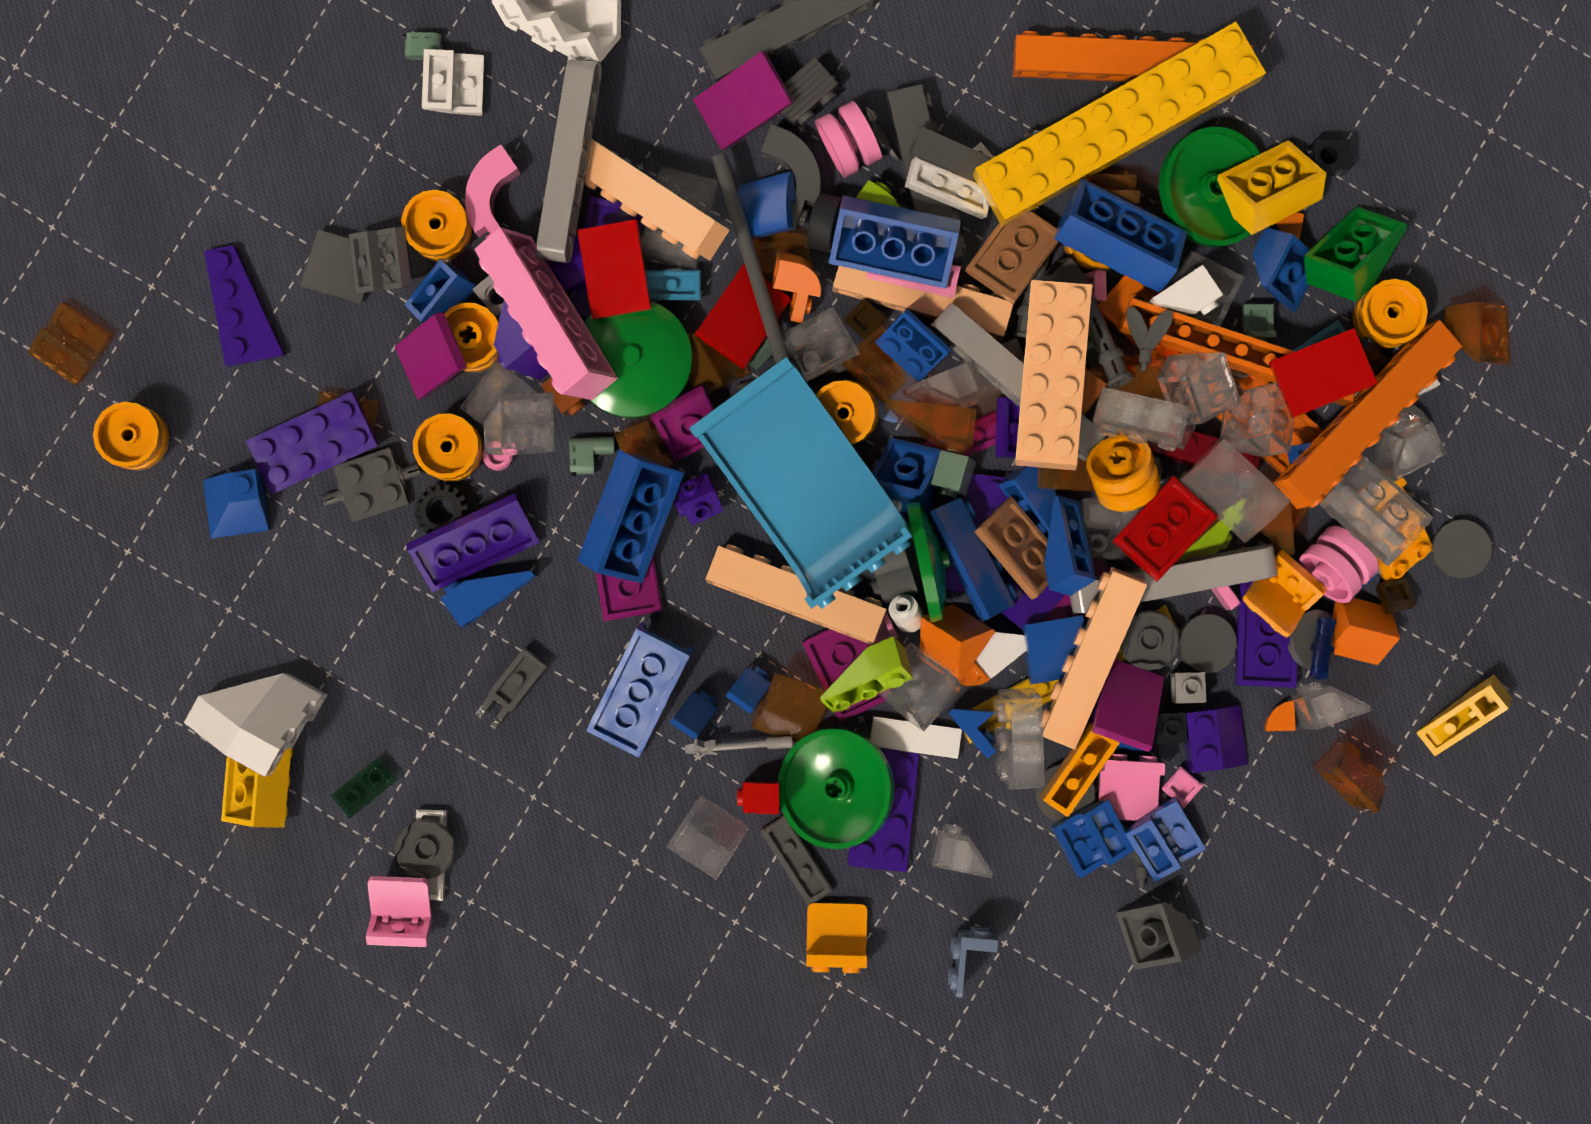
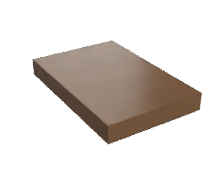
(1013, 255)
(1016, 545)

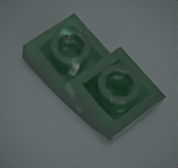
(363, 788)

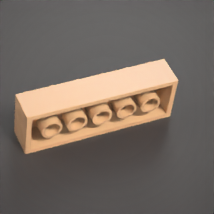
(1053, 375)

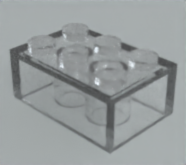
(697, 191)
(1376, 511)
(1020, 738)

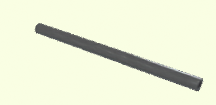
(750, 257)

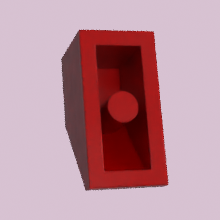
(759, 797)

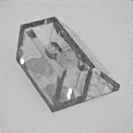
(819, 344)
(1199, 382)
(1259, 422)
(520, 424)
(1102, 528)

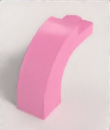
(484, 183)

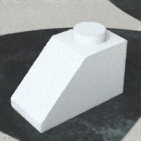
(1190, 294)
(1000, 652)

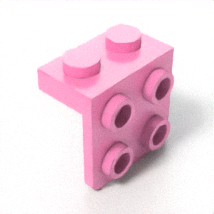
(1131, 785)
(399, 911)

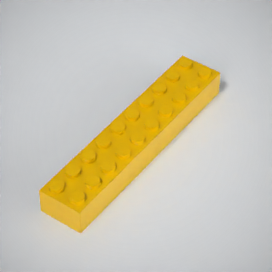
(1119, 124)

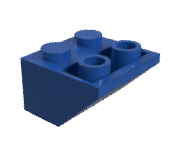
(912, 345)

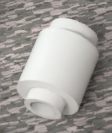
(906, 613)

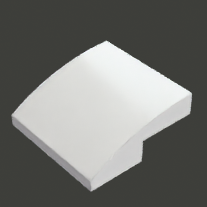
(453, 82)

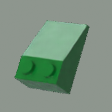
(1353, 253)

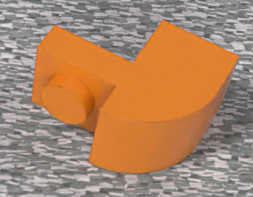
(800, 277)

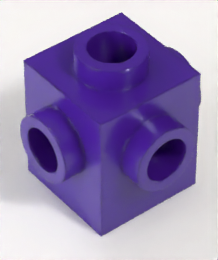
(697, 500)

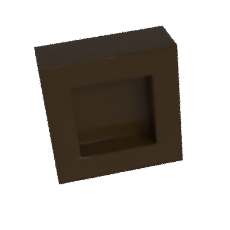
(864, 319)
(1395, 595)

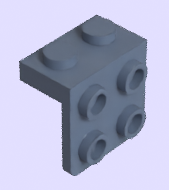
(977, 940)

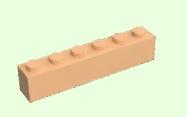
(654, 202)
(987, 311)
(783, 591)
(1093, 656)

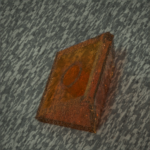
(711, 368)

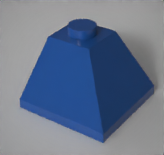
(1282, 266)
(907, 473)
(236, 504)

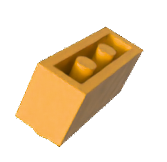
(1078, 771)

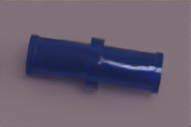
(1322, 648)

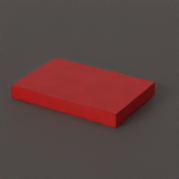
(614, 269)
(735, 320)
(1323, 373)
(1165, 529)

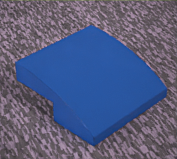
(768, 204)
(1048, 647)
(1092, 838)
(1165, 839)

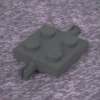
(371, 485)

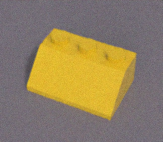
(1272, 186)
(256, 799)

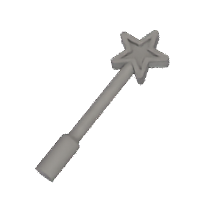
(711, 747)

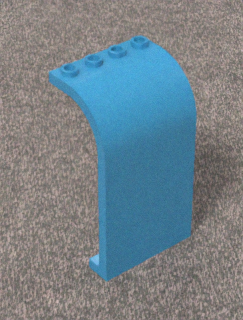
(803, 482)

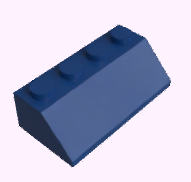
(1121, 236)
(894, 242)
(630, 517)
(971, 559)

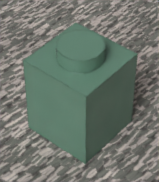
(953, 474)

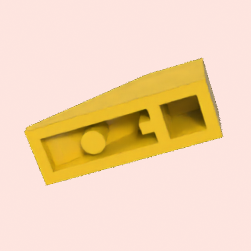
(1466, 715)

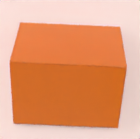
(1363, 631)
(955, 639)

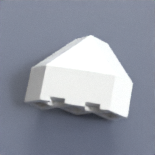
(573, 27)
(256, 719)

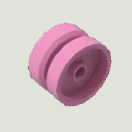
(850, 138)
(1339, 563)

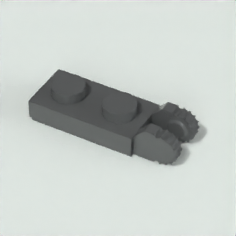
(513, 685)

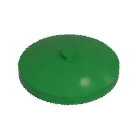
(1191, 187)
(649, 358)
(931, 561)
(836, 788)

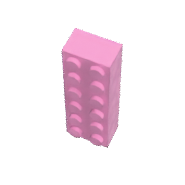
(545, 314)

